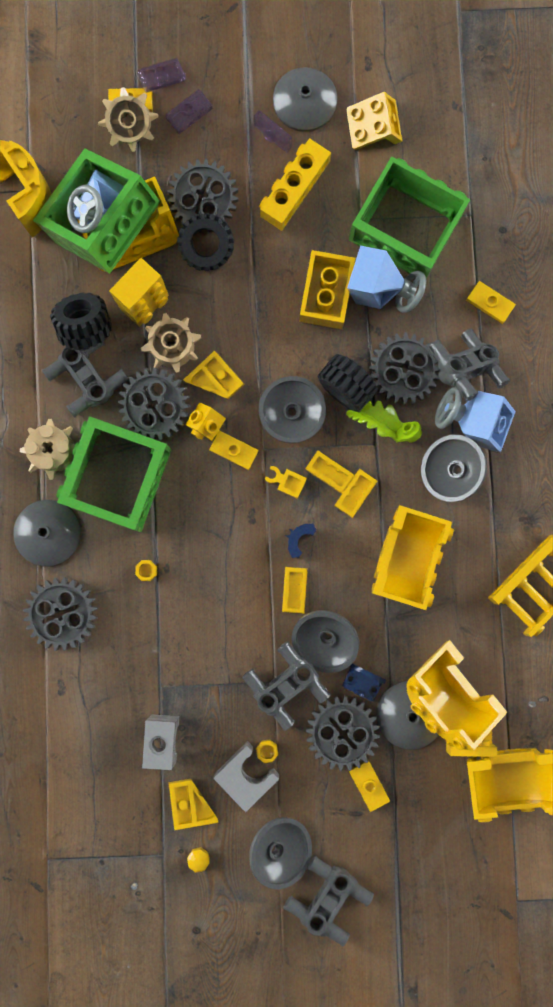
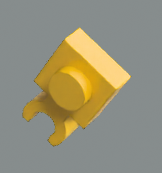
(289, 483)

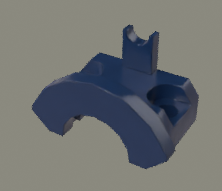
(305, 529)
(363, 682)

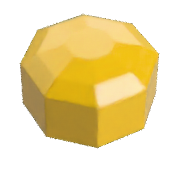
(146, 570)
(267, 751)
(198, 859)

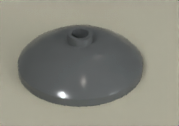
(302, 110)
(288, 394)
(442, 461)
(61, 537)
(326, 652)
(394, 720)
(288, 860)

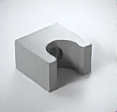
(165, 728)
(238, 784)

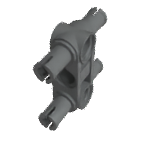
(468, 364)
(86, 378)
(286, 686)
(328, 901)

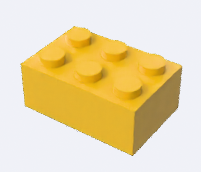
(326, 289)
(140, 292)

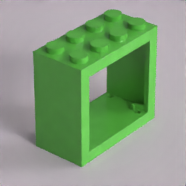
(421, 188)
(117, 226)
(82, 452)

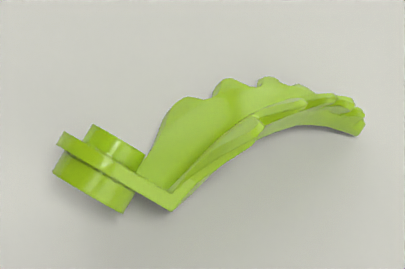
(386, 422)

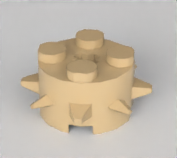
(135, 108)
(168, 331)
(37, 448)

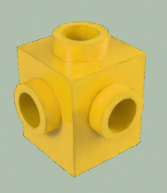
(205, 422)

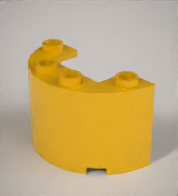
(28, 202)
(410, 557)
(450, 702)
(511, 782)

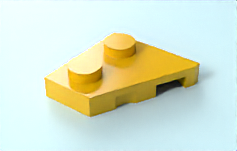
(215, 377)
(189, 806)

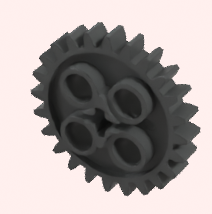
(184, 189)
(409, 349)
(171, 394)
(53, 595)
(327, 745)

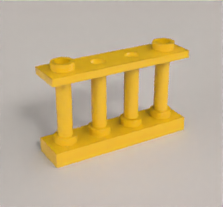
(519, 580)

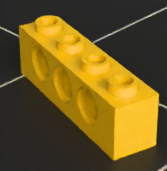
(308, 153)

